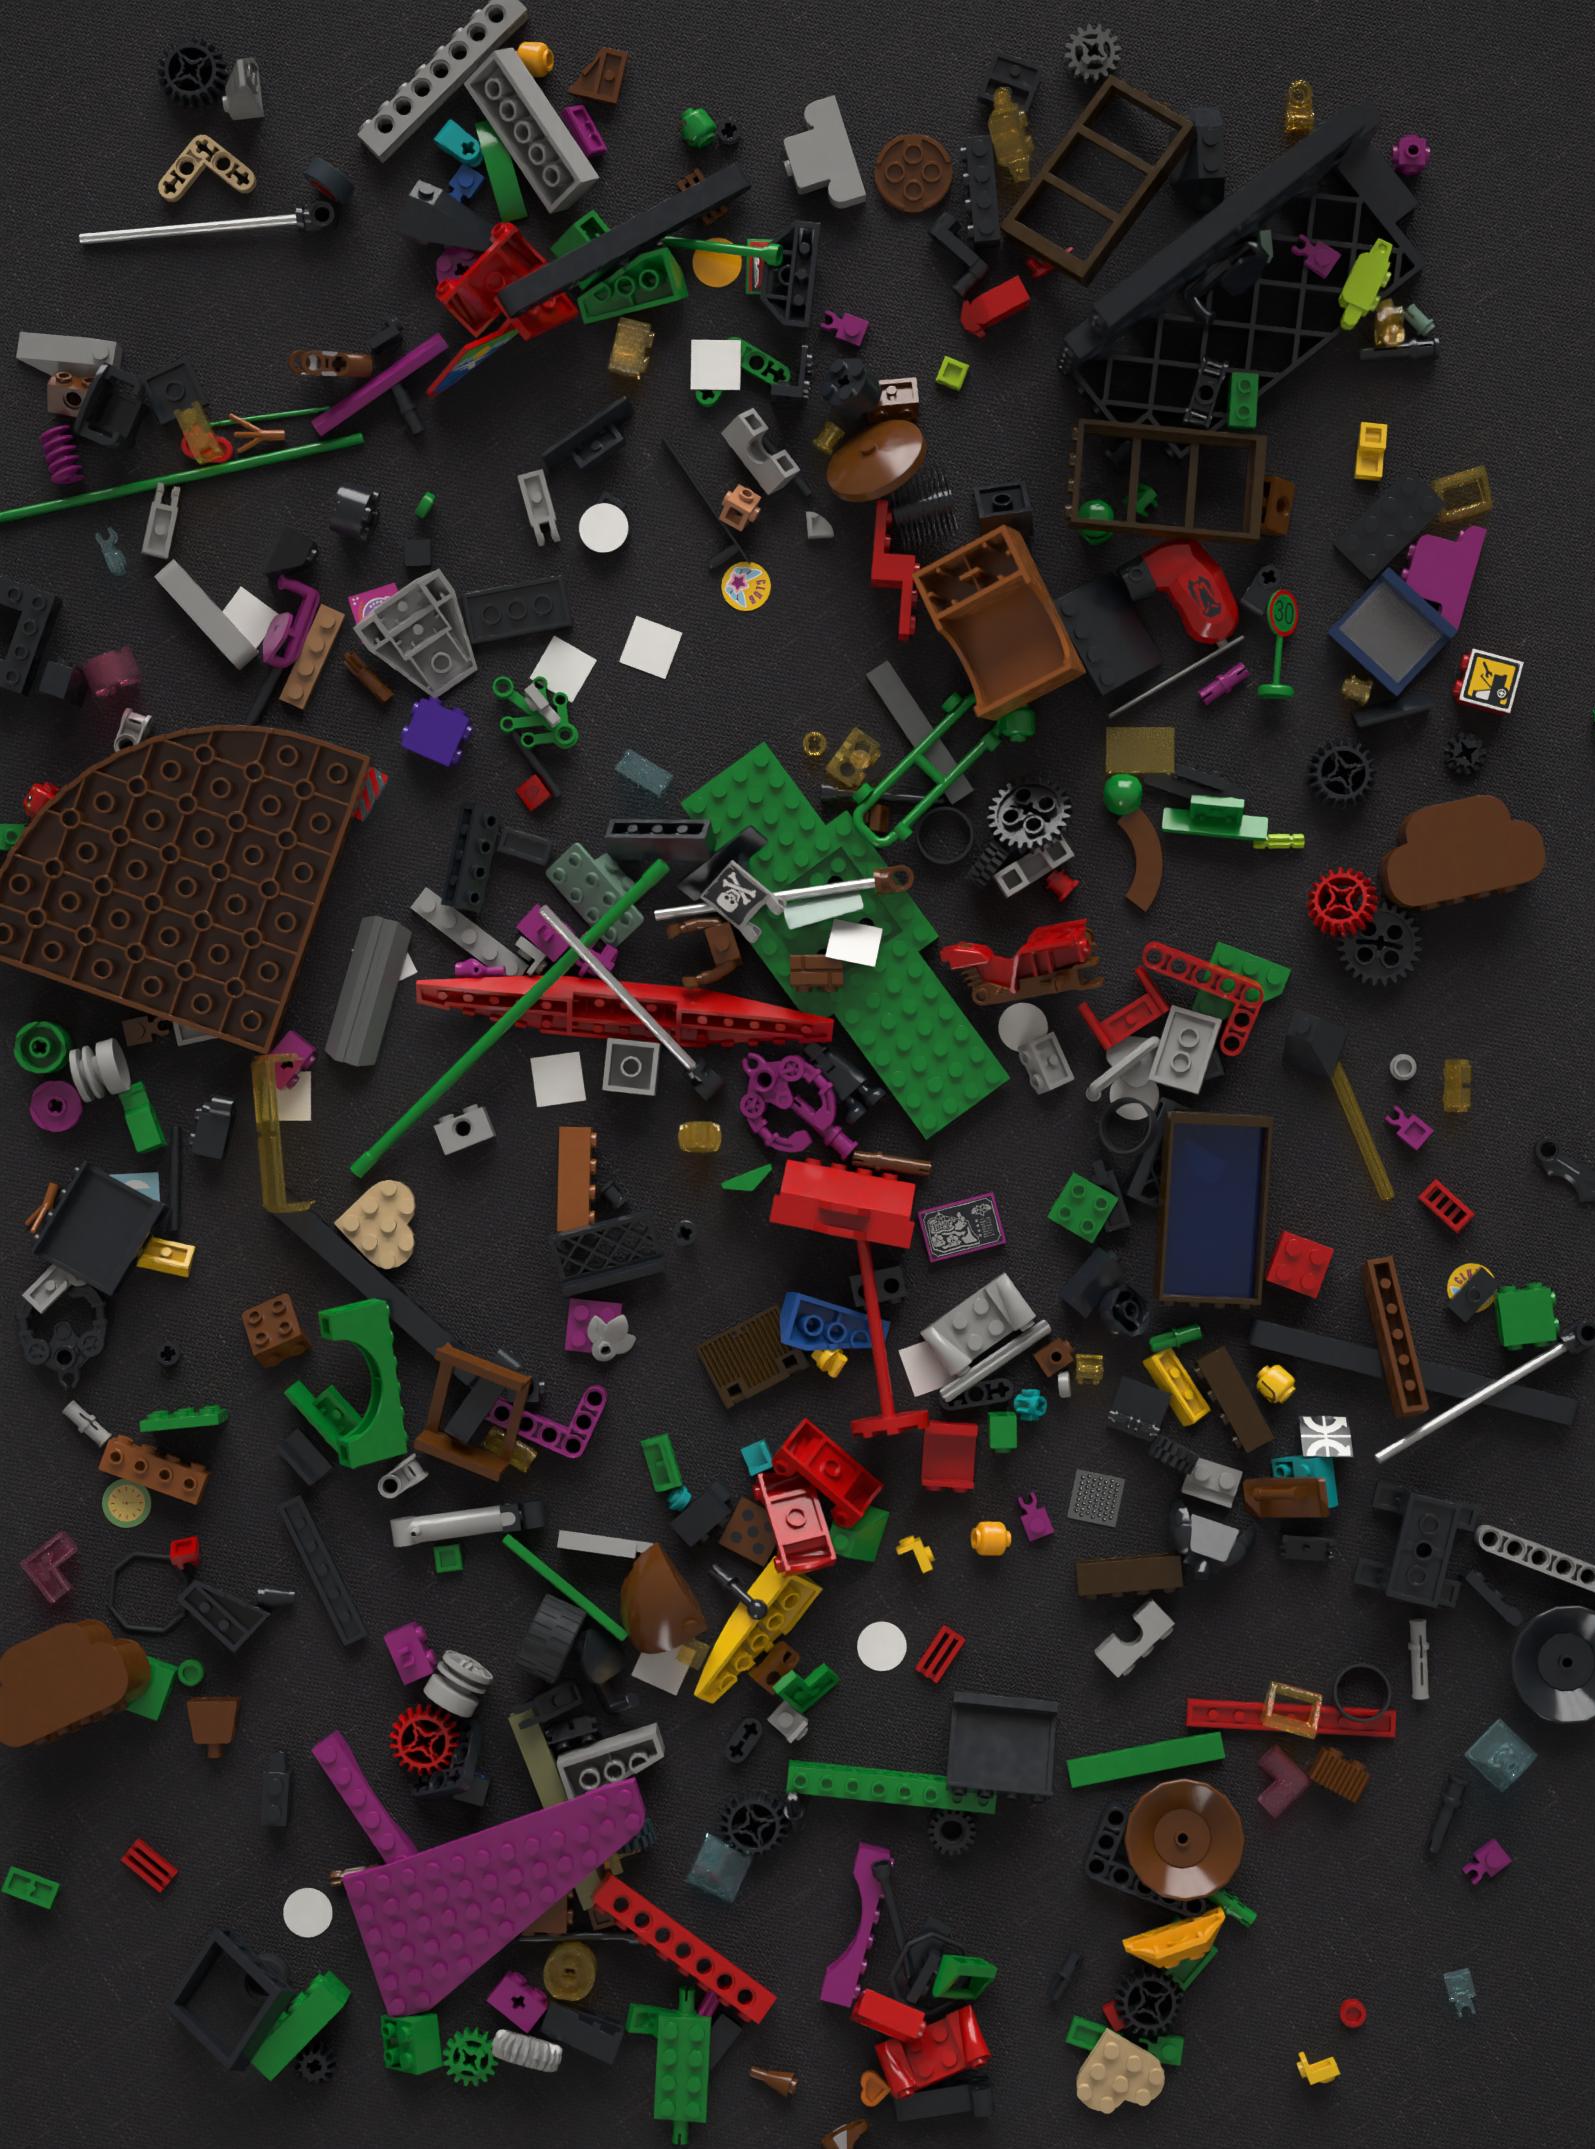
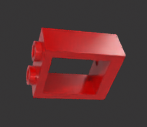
(888, 2016)

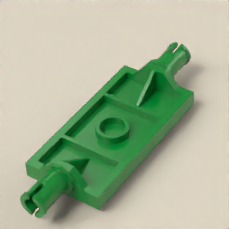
(683, 2066)

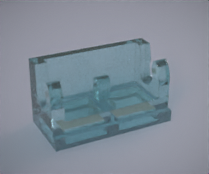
(644, 773)

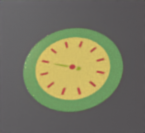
(126, 1503)

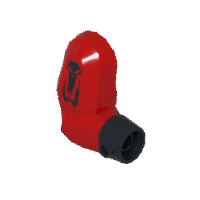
(1192, 584)

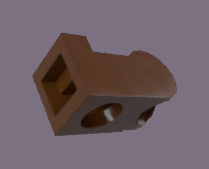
(776, 1665)

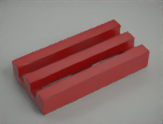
(928, 1672)
(144, 1873)

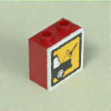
(1487, 682)

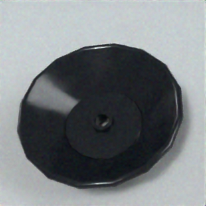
(1537, 1671)

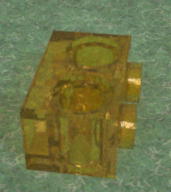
(847, 754)

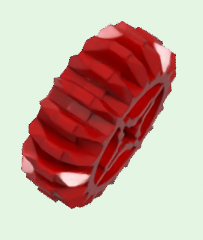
(1357, 886)
(419, 1730)

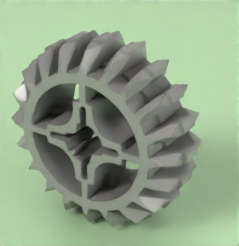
(526, 2050)

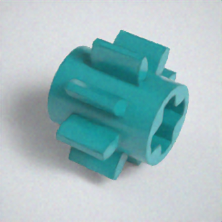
(1030, 1404)

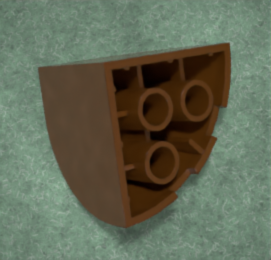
(658, 1605)

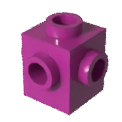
(1404, 161)

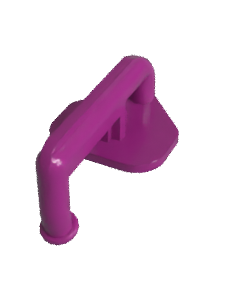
(280, 625)

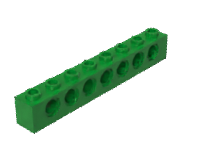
(880, 1786)

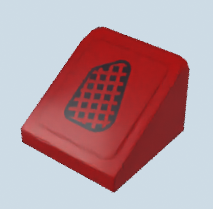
(533, 793)

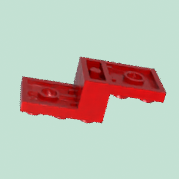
(894, 570)

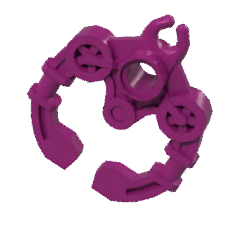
(779, 1093)

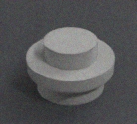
(1402, 1067)

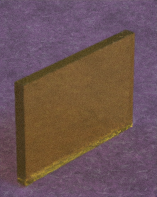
(1139, 750)

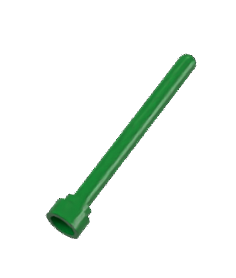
(771, 254)

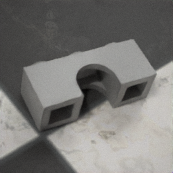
(745, 438)
(1032, 867)
(1121, 1655)

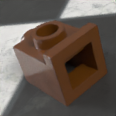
(1044, 1354)

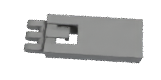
(601, 1544)

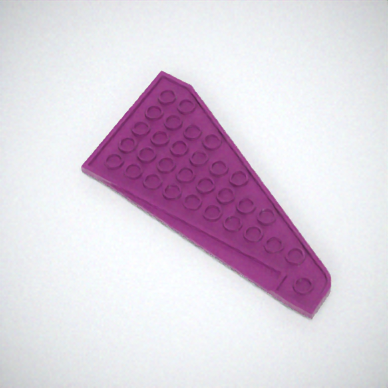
(460, 1903)

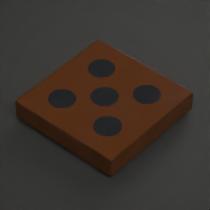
(749, 1532)

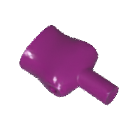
(475, 969)

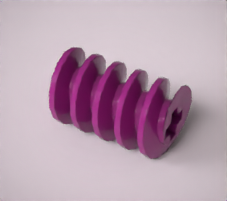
(59, 455)

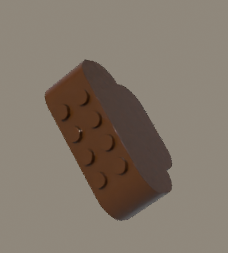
(1460, 853)
(67, 1681)

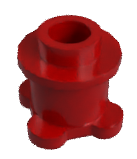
(1060, 883)

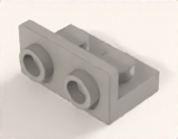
(1045, 1063)

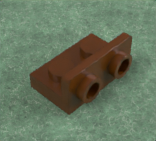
(897, 401)

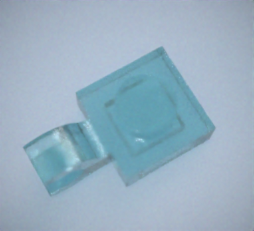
(114, 558)

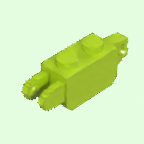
(1364, 282)

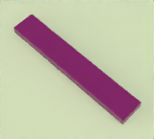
(379, 384)

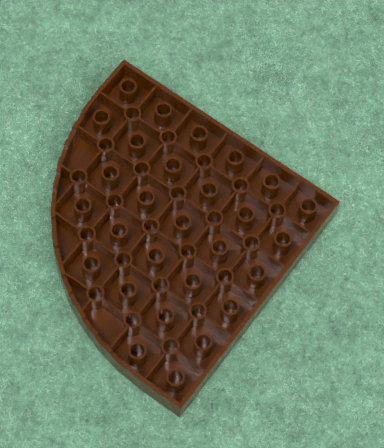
(186, 875)

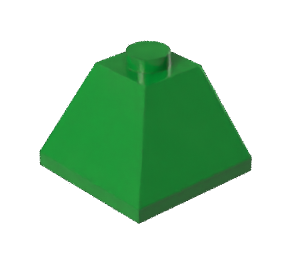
(862, 1538)

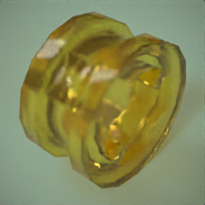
(806, 744)

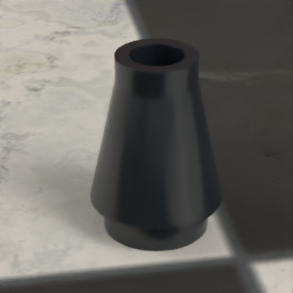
(274, 1596)

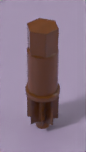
(367, 677)

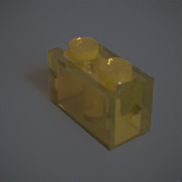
(198, 433)

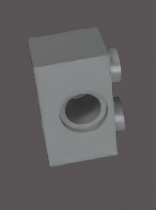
(453, 1141)

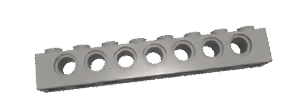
(441, 89)

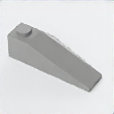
(243, 91)
(67, 353)

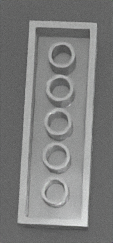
(531, 130)

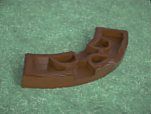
(1148, 858)

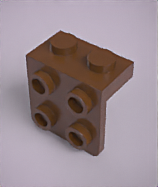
(275, 1331)

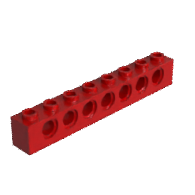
(759, 1997)

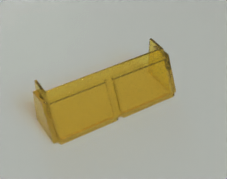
(270, 1142)

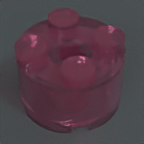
(111, 670)

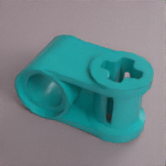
(457, 143)

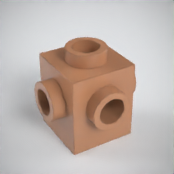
(740, 507)

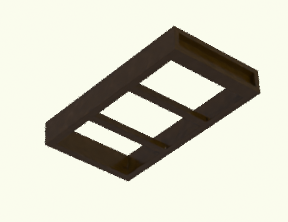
(1057, 257)
(1253, 492)

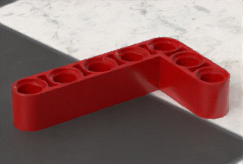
(1212, 985)

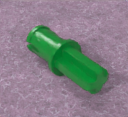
(1175, 1337)

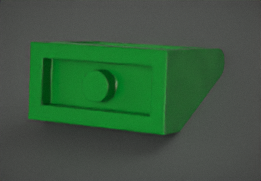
(954, 1966)

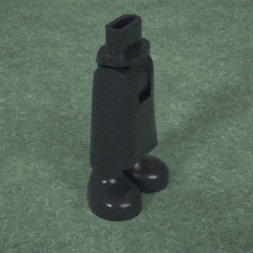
(845, 1079)

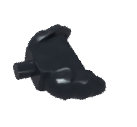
(1207, 1543)

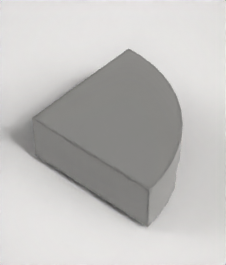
(818, 526)

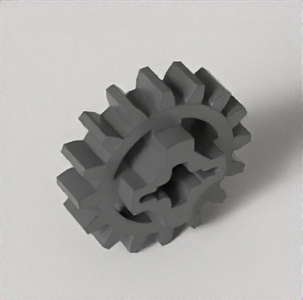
(1100, 60)

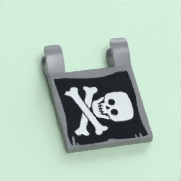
(739, 897)

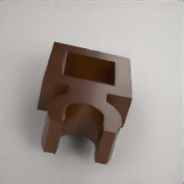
(141, 1030)

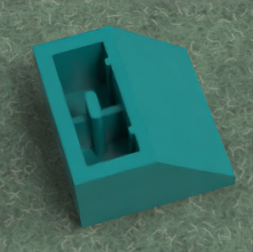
(1308, 1467)

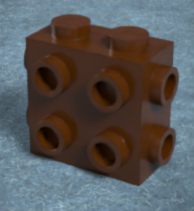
(555, 1919)

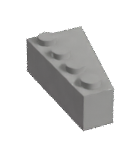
(609, 1760)

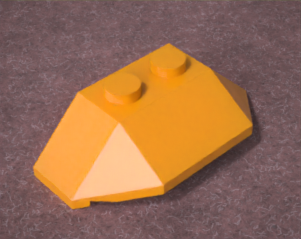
(1177, 1940)

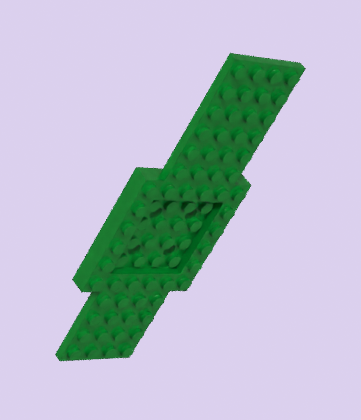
(890, 1010)

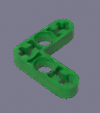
(747, 353)

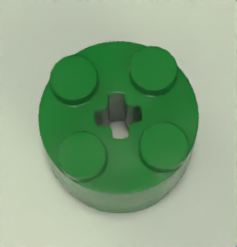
(29, 1044)

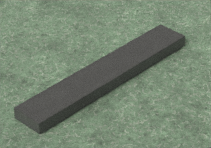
(915, 725)

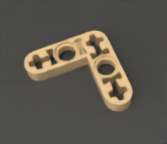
(200, 161)

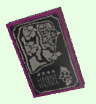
(961, 1227)

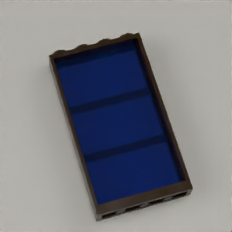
(1212, 1209)

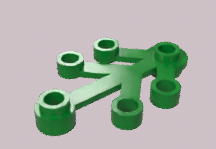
(534, 718)

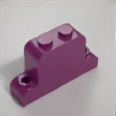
(1444, 570)

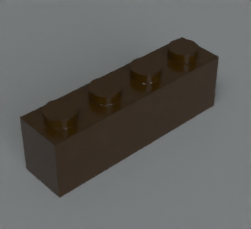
(1233, 1398)
(1128, 1574)

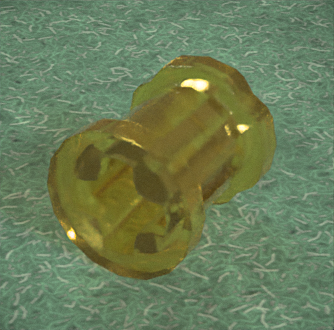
(828, 438)

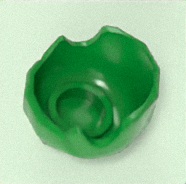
(1122, 794)

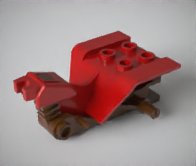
(1043, 966)

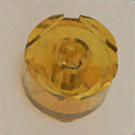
(569, 1985)

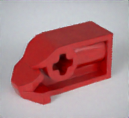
(994, 306)

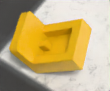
(923, 1555)
(1322, 2071)

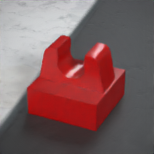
(185, 1551)

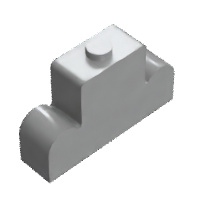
(824, 156)

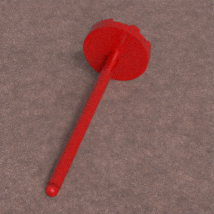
(889, 1420)

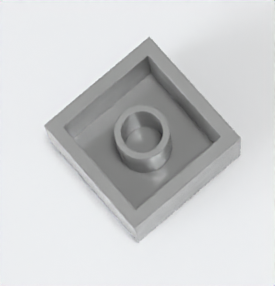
(631, 1066)

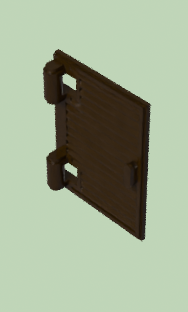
(749, 1356)

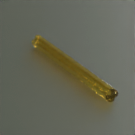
(1362, 1133)

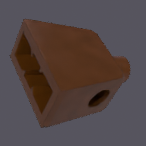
(214, 1721)

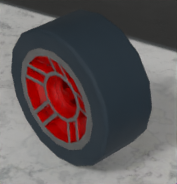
(329, 181)

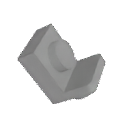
(530, 951)
(789, 1721)

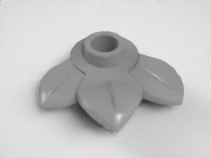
(611, 1334)

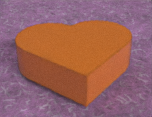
(874, 2088)

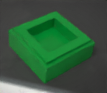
(448, 1557)

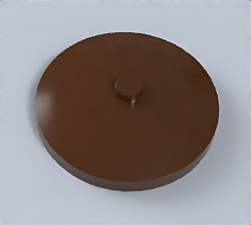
(876, 460)

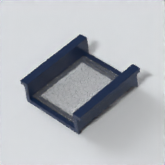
(1392, 632)

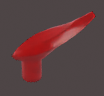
(1040, 269)

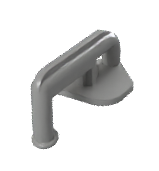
(1130, 1061)

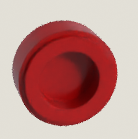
(1352, 2013)

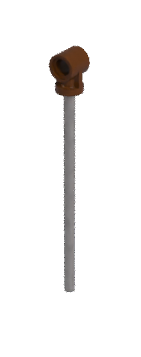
(882, 881)

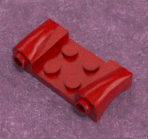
(502, 264)
(828, 1470)
(795, 1523)
(938, 2054)

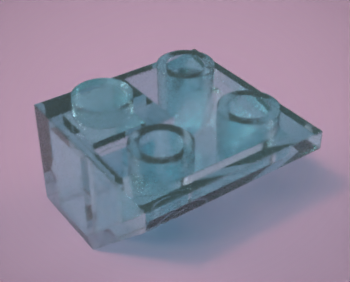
(718, 1868)

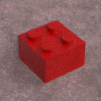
(1298, 1264)

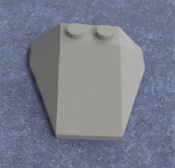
(421, 634)

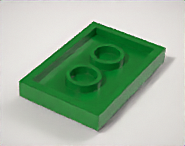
(184, 1418)

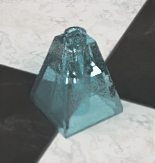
(1501, 1755)

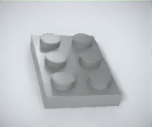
(1185, 1050)

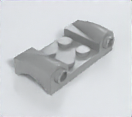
(978, 1324)

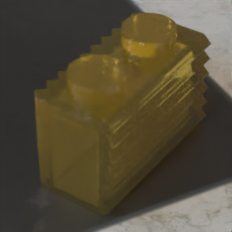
(631, 348)

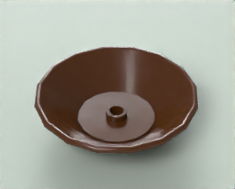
(1206, 1857)

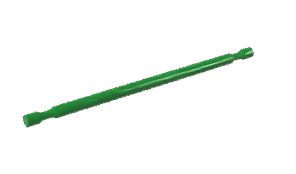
(272, 416)

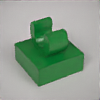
(1145, 496)

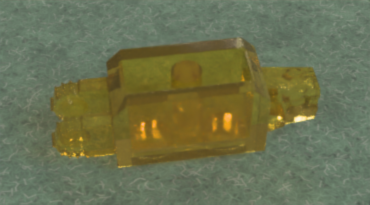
(1009, 135)

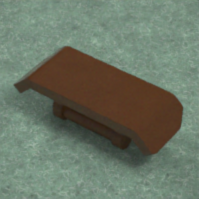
(1285, 1497)

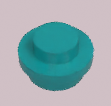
(679, 1498)

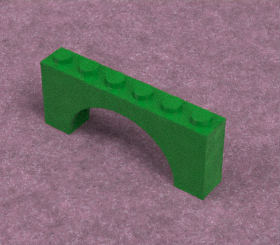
(382, 1428)

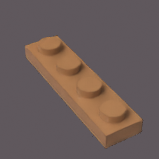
(312, 657)

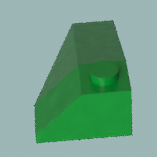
(641, 284)

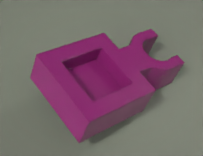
(1319, 258)
(849, 329)
(1412, 1130)
(1035, 1520)
(1490, 1859)

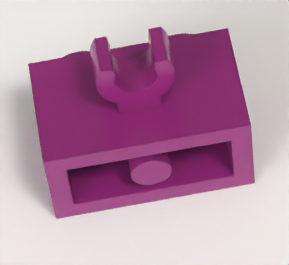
(543, 934)
(410, 1652)

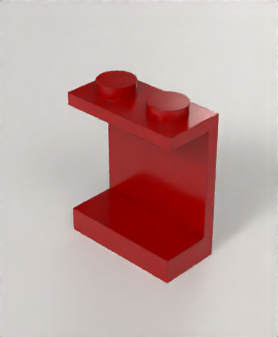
(949, 1456)

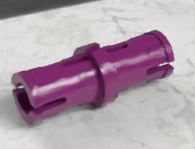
(1223, 683)

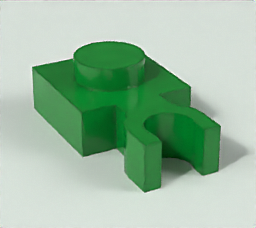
(1165, 2048)

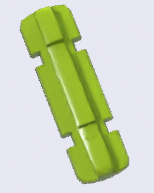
(1281, 841)

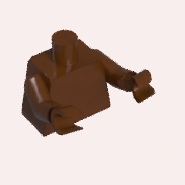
(722, 945)

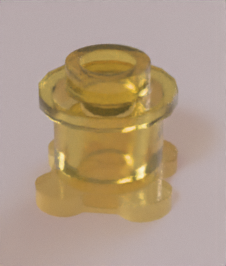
(1357, 689)

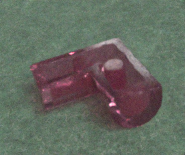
(44, 1563)
(1288, 1784)

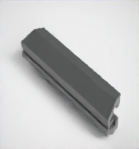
(368, 991)

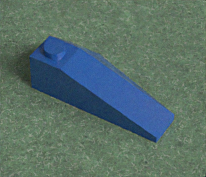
(822, 1325)

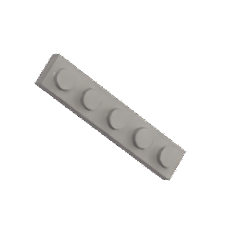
(467, 934)

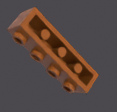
(575, 1177)
(155, 1470)

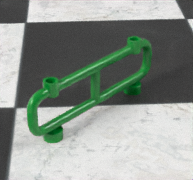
(867, 796)

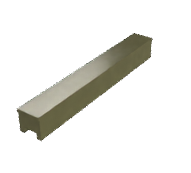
(548, 1783)

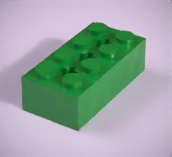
(301, 2023)

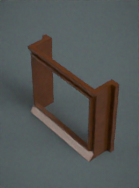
(449, 1448)

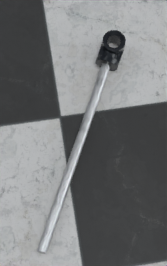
(305, 219)
(706, 1081)
(1568, 1342)

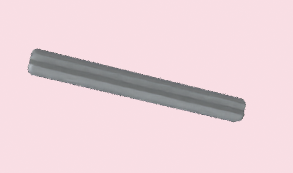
(995, 1360)

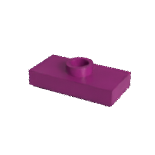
(584, 131)

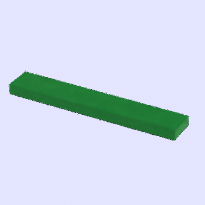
(565, 1587)
(1145, 1759)

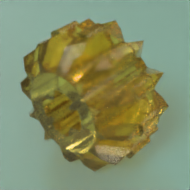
(699, 1137)

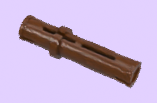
(879, 1161)

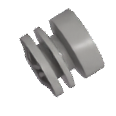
(96, 1071)
(456, 1688)

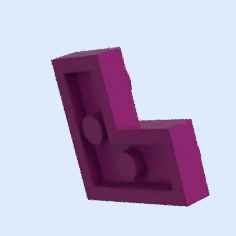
(579, 1317)

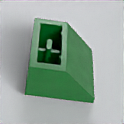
(578, 234)
(411, 2042)

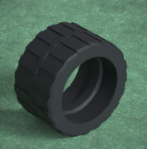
(550, 1638)

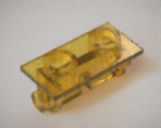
(1455, 1097)
(522, 1454)

